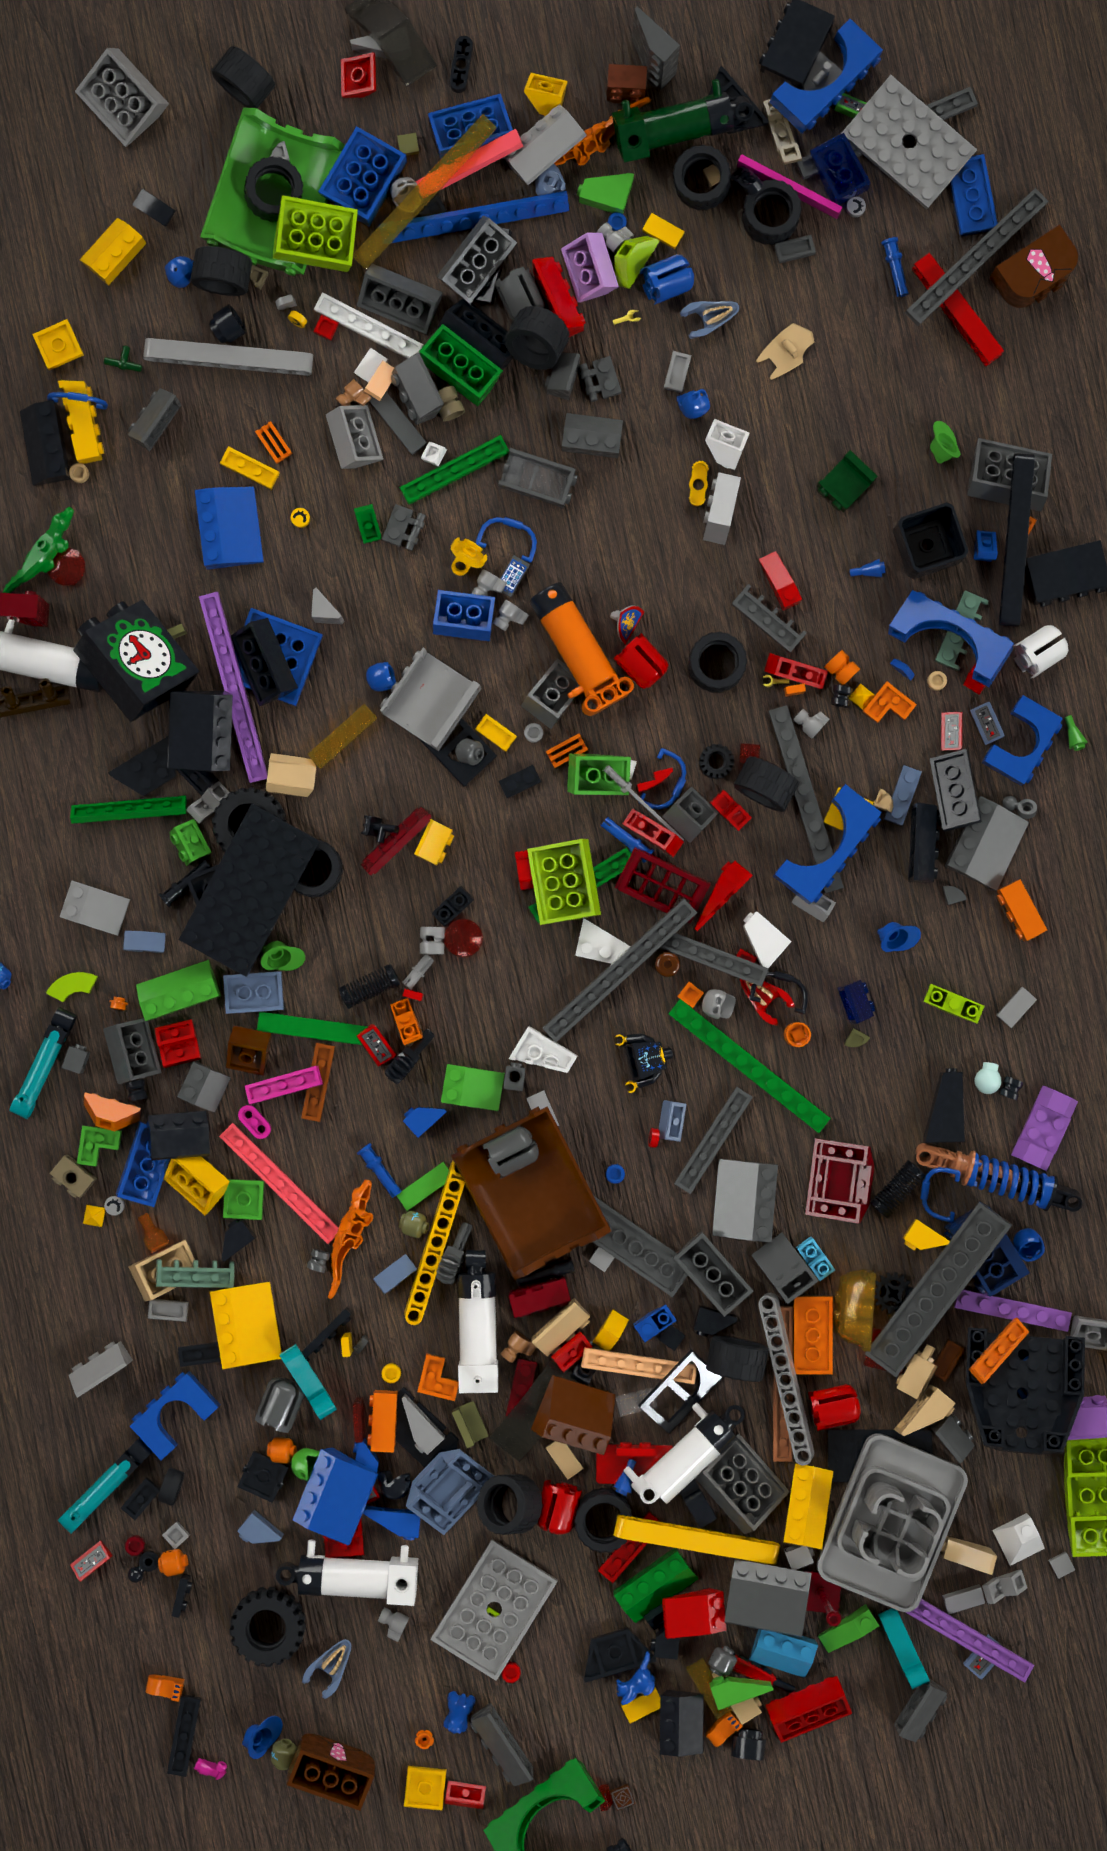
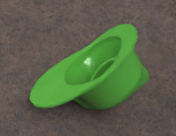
(944, 443)
(281, 957)

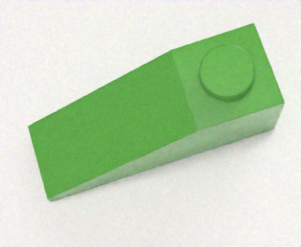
(850, 1629)
(734, 1690)

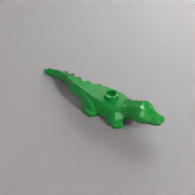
(44, 550)

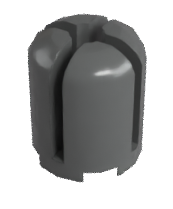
(519, 291)
(512, 1151)
(280, 1404)

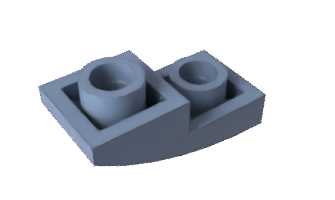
(144, 941)
(395, 1274)

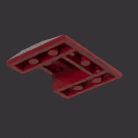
(840, 1181)

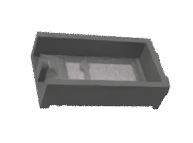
(538, 478)

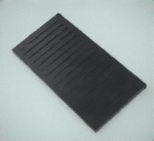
(846, 1445)

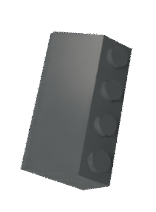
(476, 259)
(399, 298)
(713, 1273)
(502, 1745)

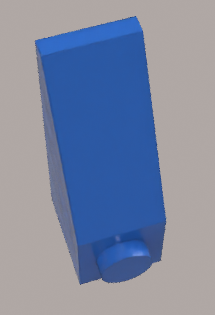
(399, 1521)

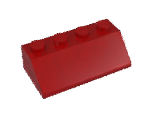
(556, 293)
(808, 1709)

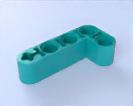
(308, 1381)
(903, 1648)

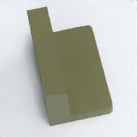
(469, 1423)

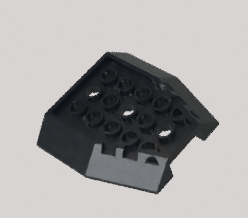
(1053, 1387)

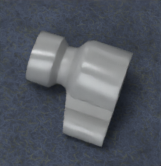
(614, 239)
(488, 581)
(508, 613)
(811, 725)
(396, 1622)

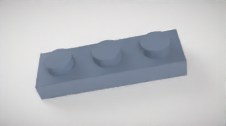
(903, 795)

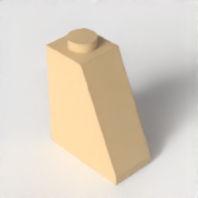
(969, 1554)

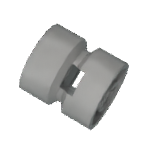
(435, 946)

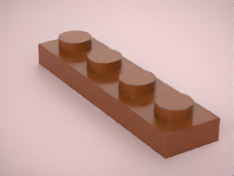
(316, 1095)

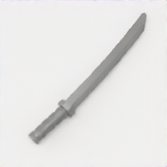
(626, 786)

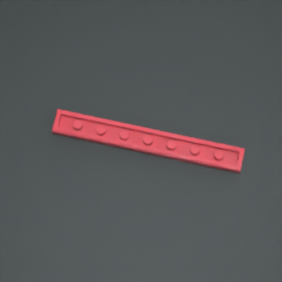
(279, 1182)

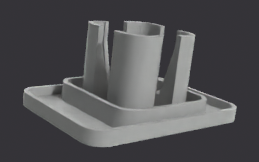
(892, 1522)

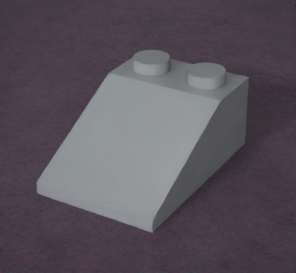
(94, 908)

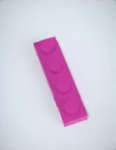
(283, 1085)

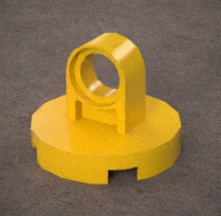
(468, 553)

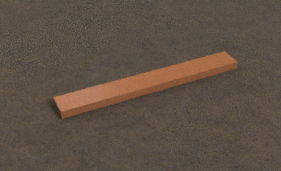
(781, 1442)

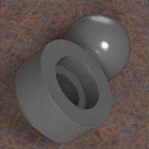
(1011, 803)

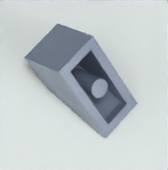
(258, 1530)

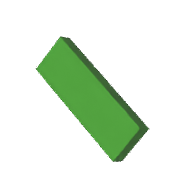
(424, 1186)

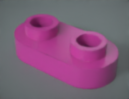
(254, 1122)

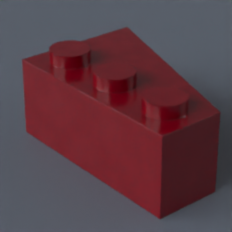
(26, 607)
(539, 1297)

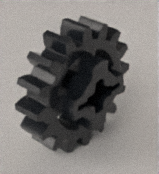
(899, 1287)

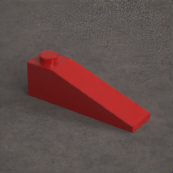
(728, 883)

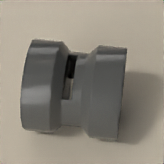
(318, 1260)

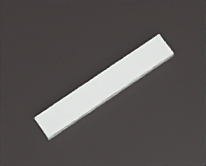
(367, 326)

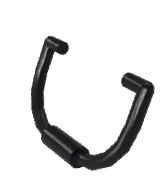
(788, 978)

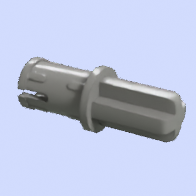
(418, 971)

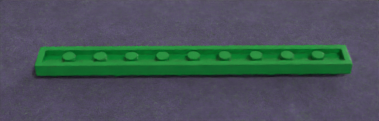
(749, 1066)

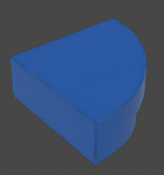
(902, 668)

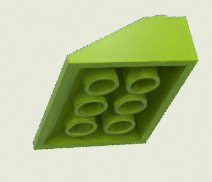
(315, 234)
(564, 881)

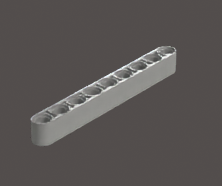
(228, 356)
(783, 1387)

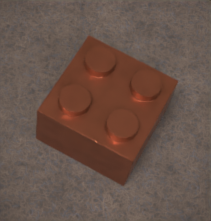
(626, 83)

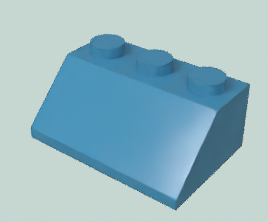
(784, 1652)

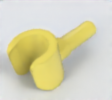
(629, 317)
(775, 681)

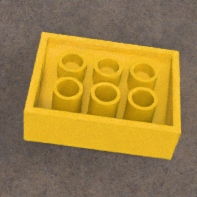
(246, 1325)

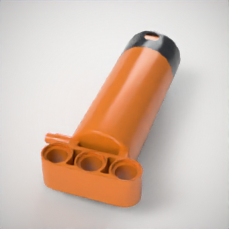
(579, 649)

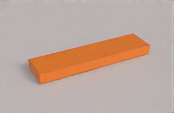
(999, 1350)

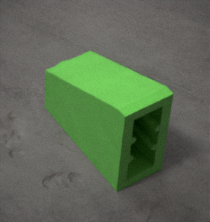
(606, 192)

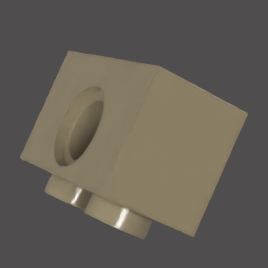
(84, 1177)

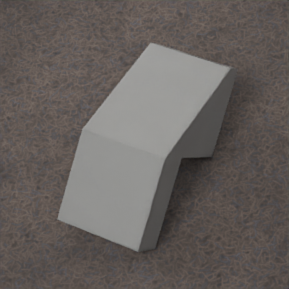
(208, 802)
(1004, 1585)

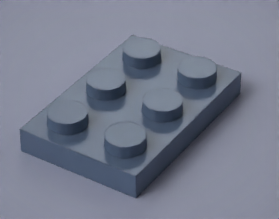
(254, 992)

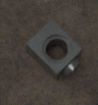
(76, 1059)
(510, 1085)

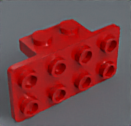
(616, 1457)

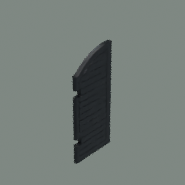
(405, 1438)

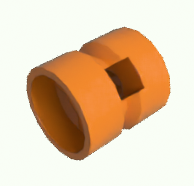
(842, 667)
(797, 1034)

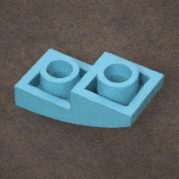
(815, 1258)

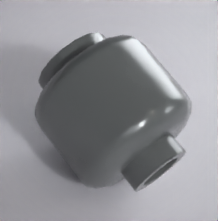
(469, 751)
(722, 1660)

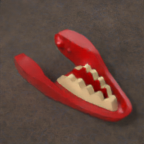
(767, 993)

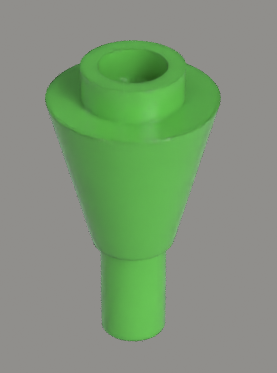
(1076, 739)

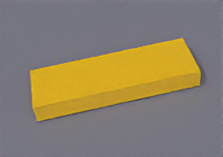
(249, 468)

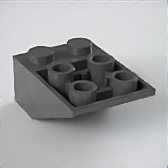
(784, 1268)

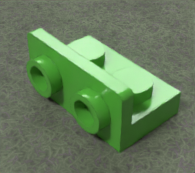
(189, 842)

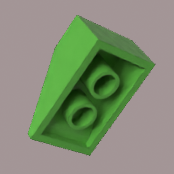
(588, 777)
(472, 1087)

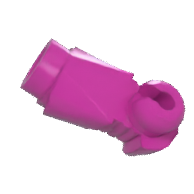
(209, 1768)

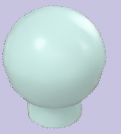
(988, 1079)

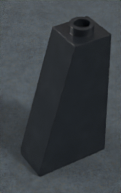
(947, 1109)

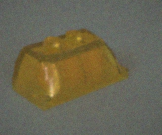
(856, 1308)

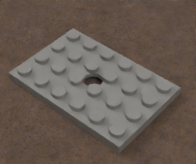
(917, 170)
(486, 1639)

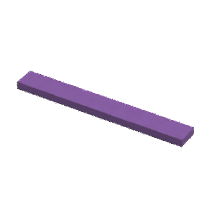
(972, 1640)

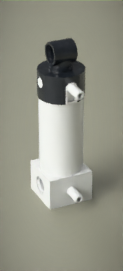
(477, 1326)
(354, 1577)

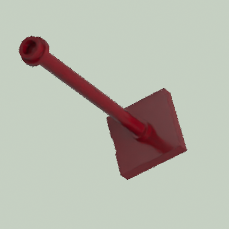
(824, 1598)

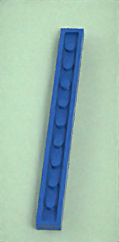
(497, 212)

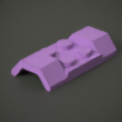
(1044, 1128)

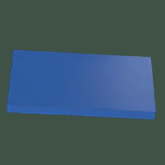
(973, 198)

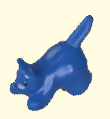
(641, 1682)
(458, 1712)

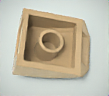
(290, 775)

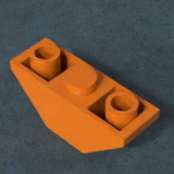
(406, 1021)
(110, 1113)

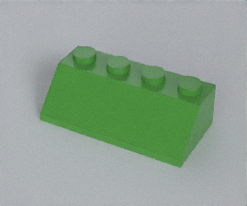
(177, 990)

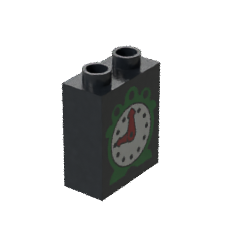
(134, 658)

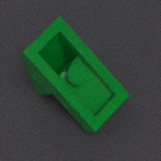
(368, 523)

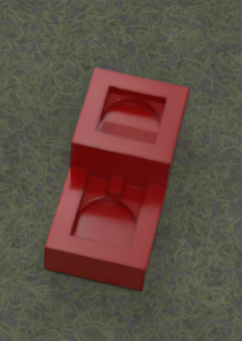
(659, 777)
(730, 810)

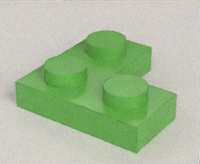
(92, 1140)

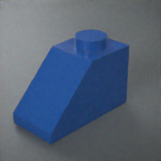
(422, 1118)

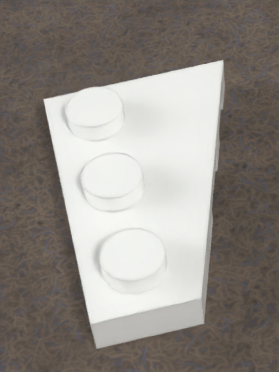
(598, 944)
(542, 1051)

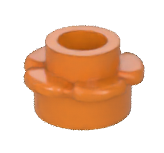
(118, 1003)
(424, 1734)

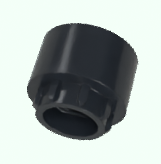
(227, 325)
(748, 1744)

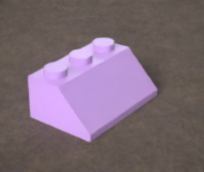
(589, 267)

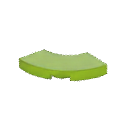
(70, 984)

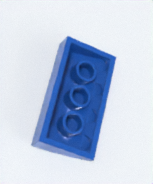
(141, 1176)

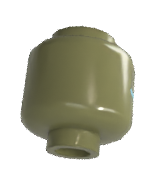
(413, 1224)
(283, 1754)

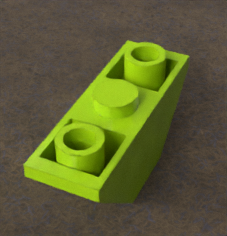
(632, 258)
(953, 1004)

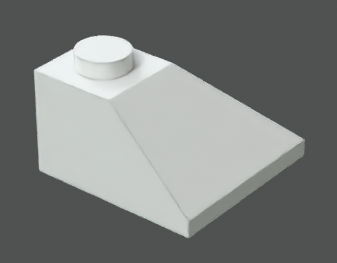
(726, 443)
(1018, 1539)

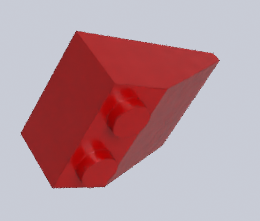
(694, 1613)

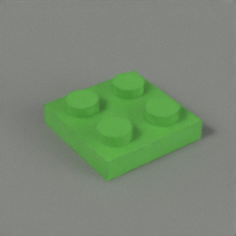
(244, 1199)

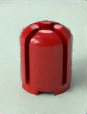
(642, 662)
(834, 1406)
(559, 1507)

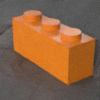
(1021, 910)
(383, 1421)

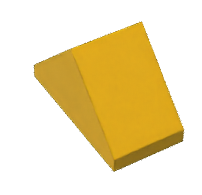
(611, 1330)

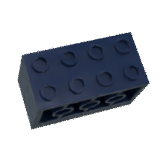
(1006, 1259)

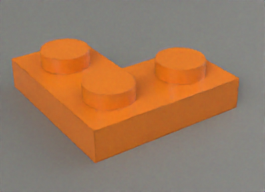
(889, 698)
(432, 1382)

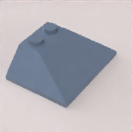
(446, 1489)

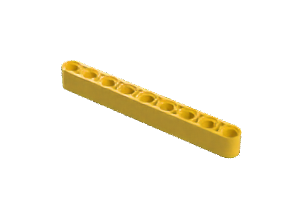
(430, 1249)
(696, 1539)

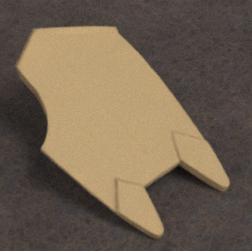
(787, 349)

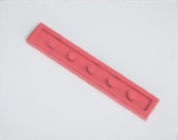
(487, 154)

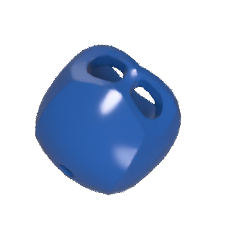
(182, 276)
(693, 404)
(379, 677)
(1028, 1244)

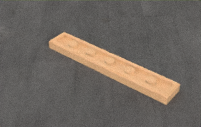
(635, 1365)

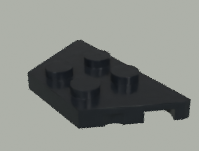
(729, 85)
(146, 770)
(614, 1654)

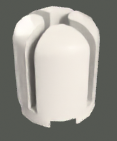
(1037, 664)

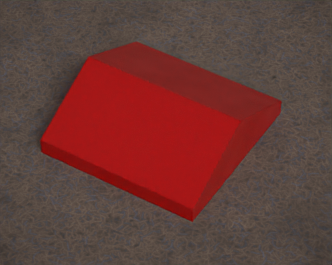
(358, 76)

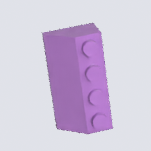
(1090, 1419)

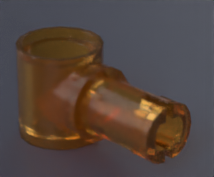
(154, 1237)

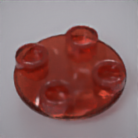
(68, 567)
(463, 937)

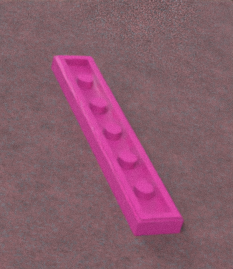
(805, 195)

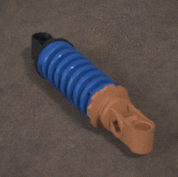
(1001, 1177)

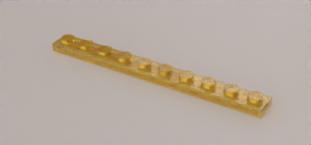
(424, 191)

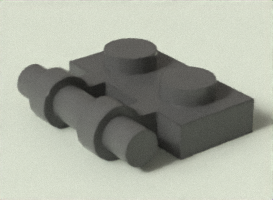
(605, 376)
(398, 525)

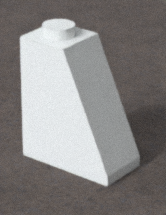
(764, 939)

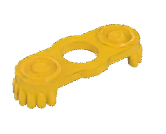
(699, 471)

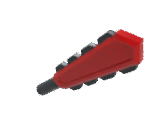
(752, 1670)

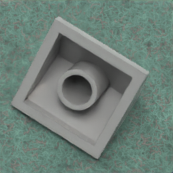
(323, 610)
(1092, 1330)

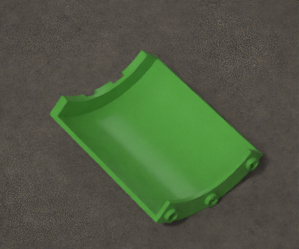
(230, 220)

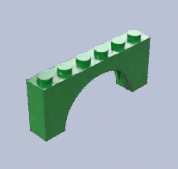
(568, 1783)

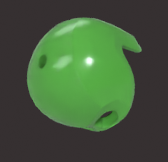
(303, 1462)

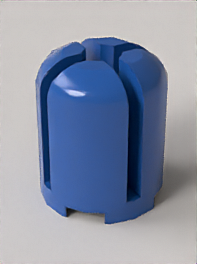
(667, 278)

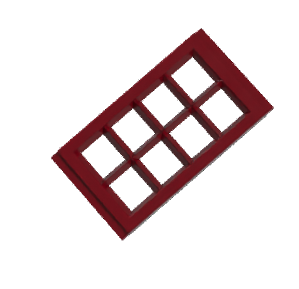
(396, 841)
(629, 870)

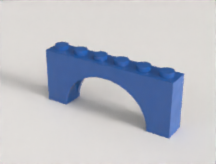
(805, 107)
(923, 613)
(857, 819)

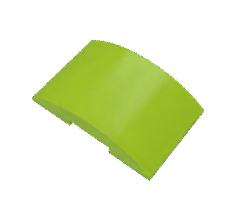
(1086, 1496)

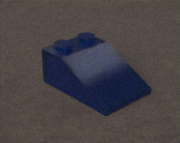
(840, 169)
(856, 1001)

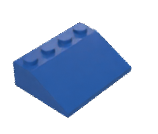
(453, 122)
(363, 175)
(229, 526)
(335, 1496)

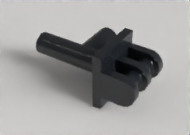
(374, 828)

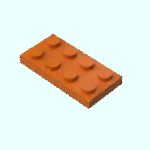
(813, 1334)

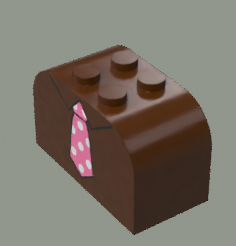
(1036, 269)
(331, 1770)

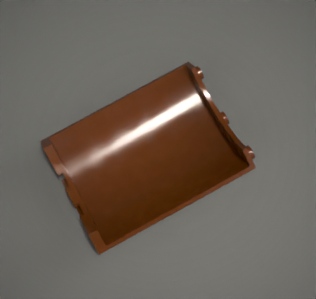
(539, 1208)

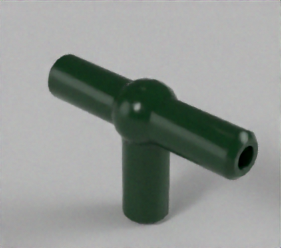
(122, 363)

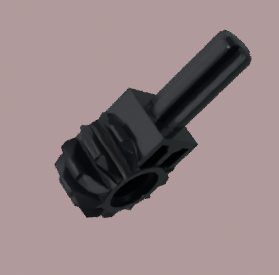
(407, 1058)

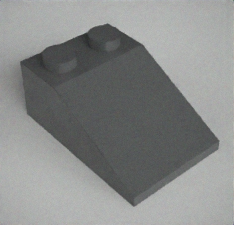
(549, 696)

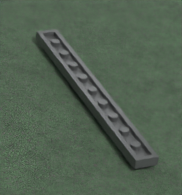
(944, 108)
(976, 257)
(804, 793)
(619, 970)

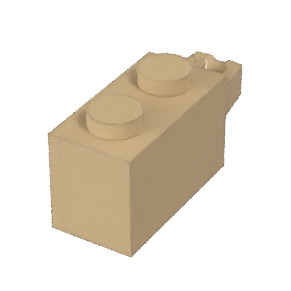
(918, 1373)

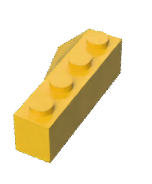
(82, 422)

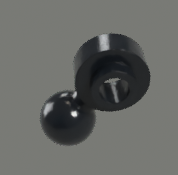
(135, 1574)

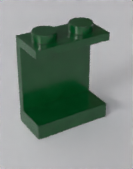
(846, 482)

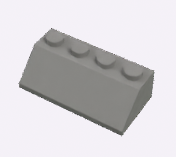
(545, 144)

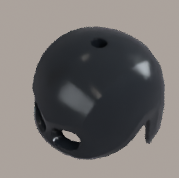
(394, 1488)

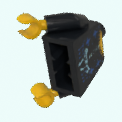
(645, 1059)

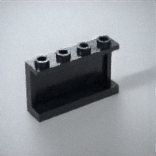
(797, 42)
(1067, 573)

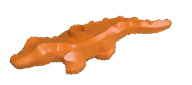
(596, 139)
(350, 1232)

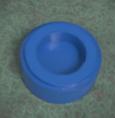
(617, 221)
(615, 1173)

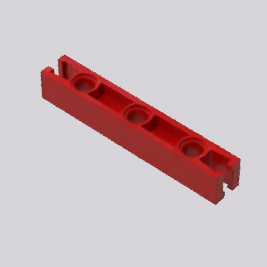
(960, 313)

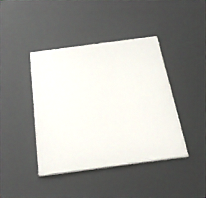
(369, 365)

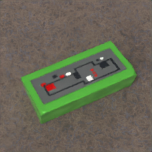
(849, 105)

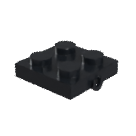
(263, 1476)

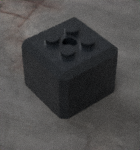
(939, 527)

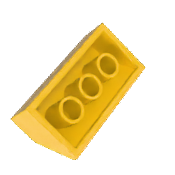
(808, 1506)

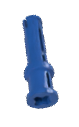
(894, 258)
(625, 837)
(374, 1162)

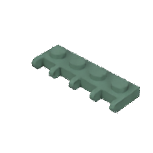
(952, 642)
(195, 1276)

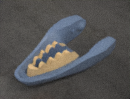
(712, 314)
(333, 1663)

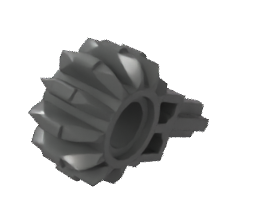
(454, 1256)

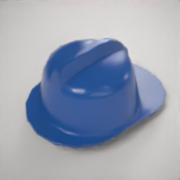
(898, 937)
(261, 1737)

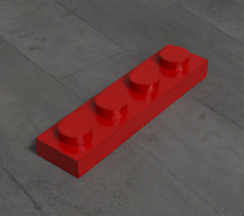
(622, 1557)

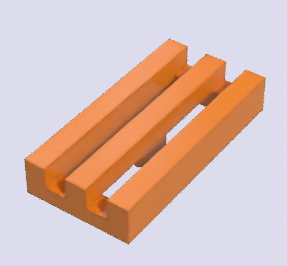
(265, 429)
(568, 741)

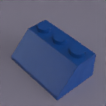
(463, 615)

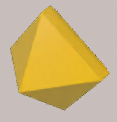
(861, 696)
(94, 1215)

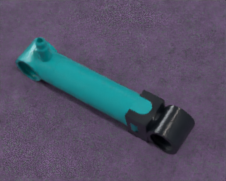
(55, 1037)
(105, 1485)

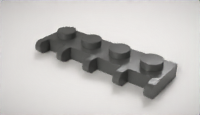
(767, 620)

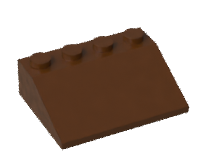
(575, 1415)

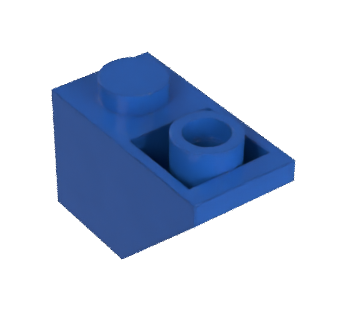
(654, 1322)
(366, 1456)

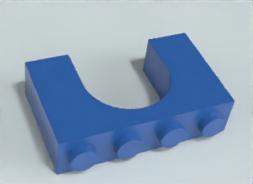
(1044, 725)
(148, 1424)

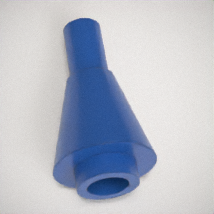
(872, 569)
(623, 1482)

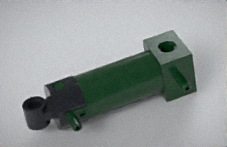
(677, 123)

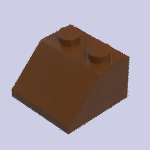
(248, 1050)

